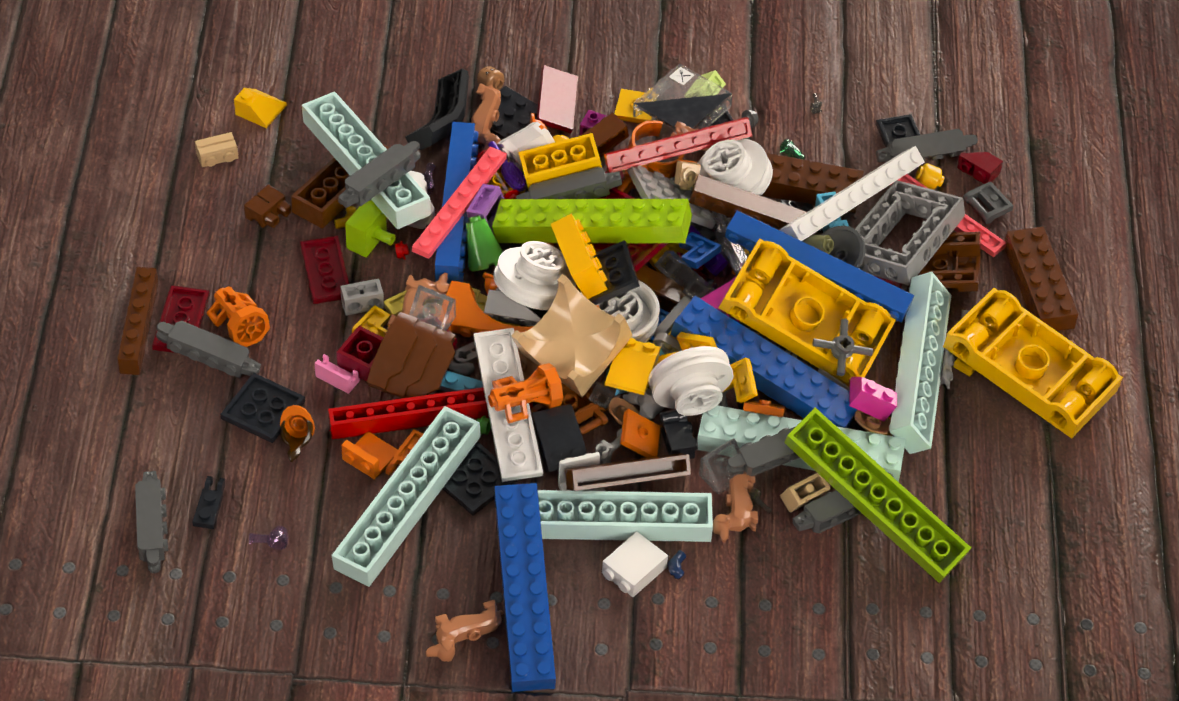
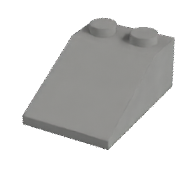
(506, 310)

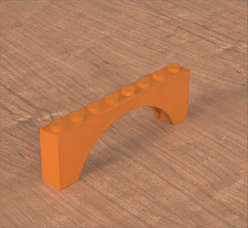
(469, 316)

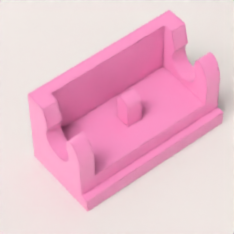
(335, 375)

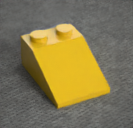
(632, 366)

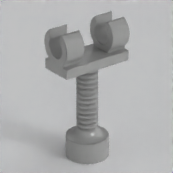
(606, 449)

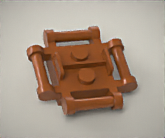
(582, 408)

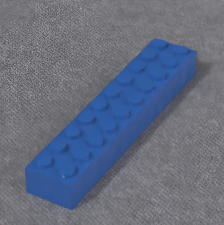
(460, 163)
(773, 369)
(524, 588)

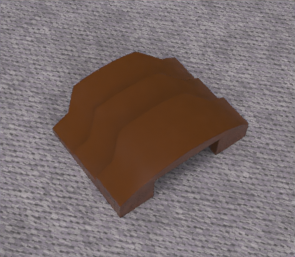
(957, 262)
(411, 358)

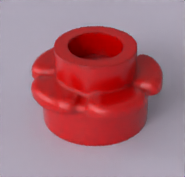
(401, 250)

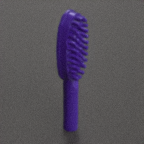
(511, 173)

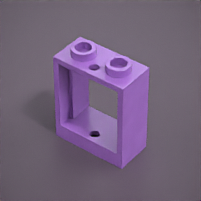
(486, 201)

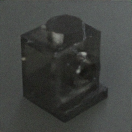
(602, 394)

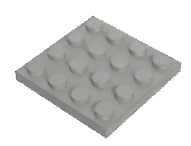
(656, 186)

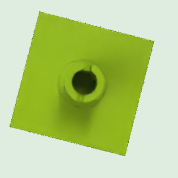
(367, 229)

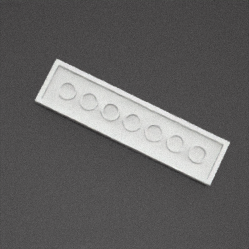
(514, 441)

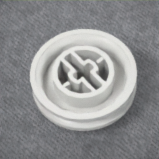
(738, 164)
(531, 274)
(639, 308)
(691, 380)

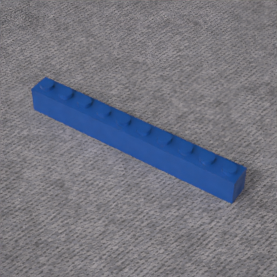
(747, 231)

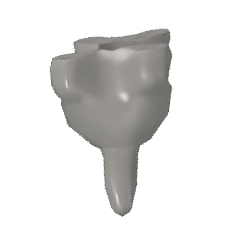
(647, 404)

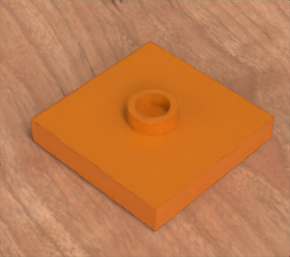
(764, 407)
(640, 434)

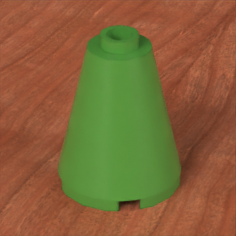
(481, 244)

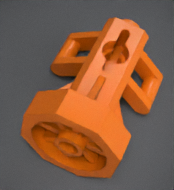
(242, 316)
(541, 387)

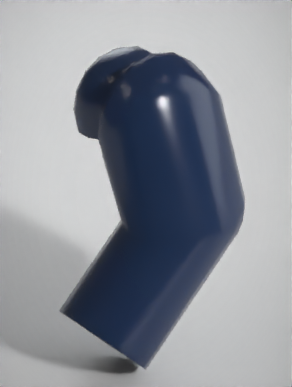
(674, 564)

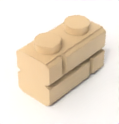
(216, 150)
(804, 491)

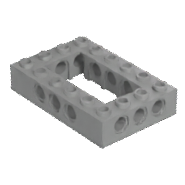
(942, 216)

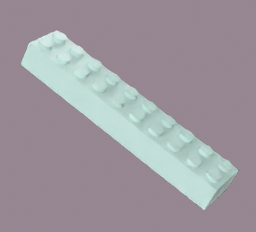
(355, 147)
(921, 363)
(726, 423)
(406, 496)
(621, 514)

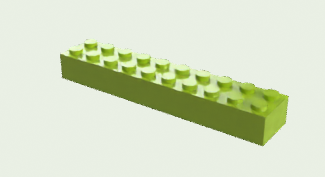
(601, 218)
(877, 495)

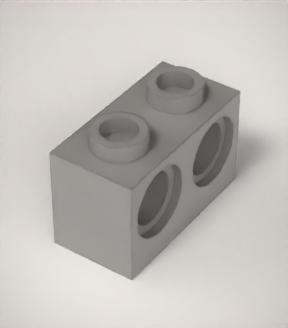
(361, 296)

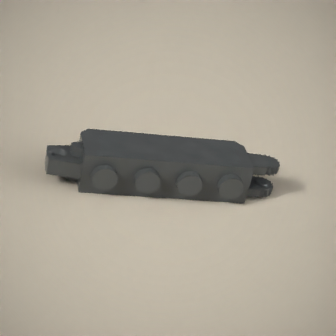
(929, 145)
(379, 174)
(579, 185)
(207, 348)
(762, 455)
(825, 513)
(150, 521)

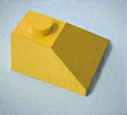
(258, 106)

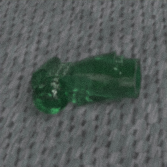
(789, 148)

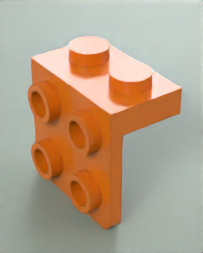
(368, 455)

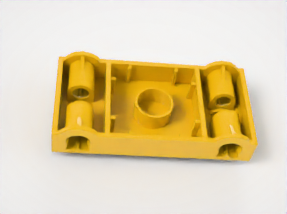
(799, 304)
(1033, 362)

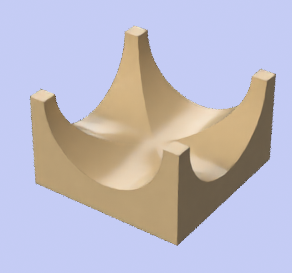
(574, 338)

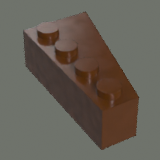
(666, 289)

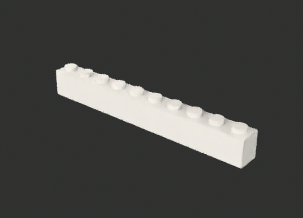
(854, 194)

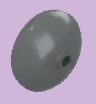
(847, 244)

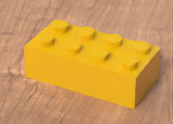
(559, 159)
(580, 256)

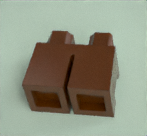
(267, 207)

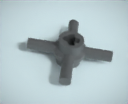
(842, 347)

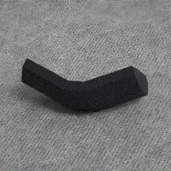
(449, 108)

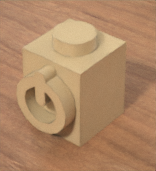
(686, 174)

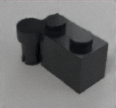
(678, 434)

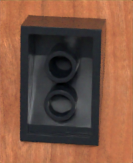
(558, 435)

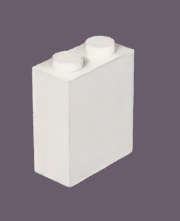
(634, 564)

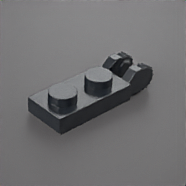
(209, 504)

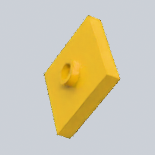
(624, 107)

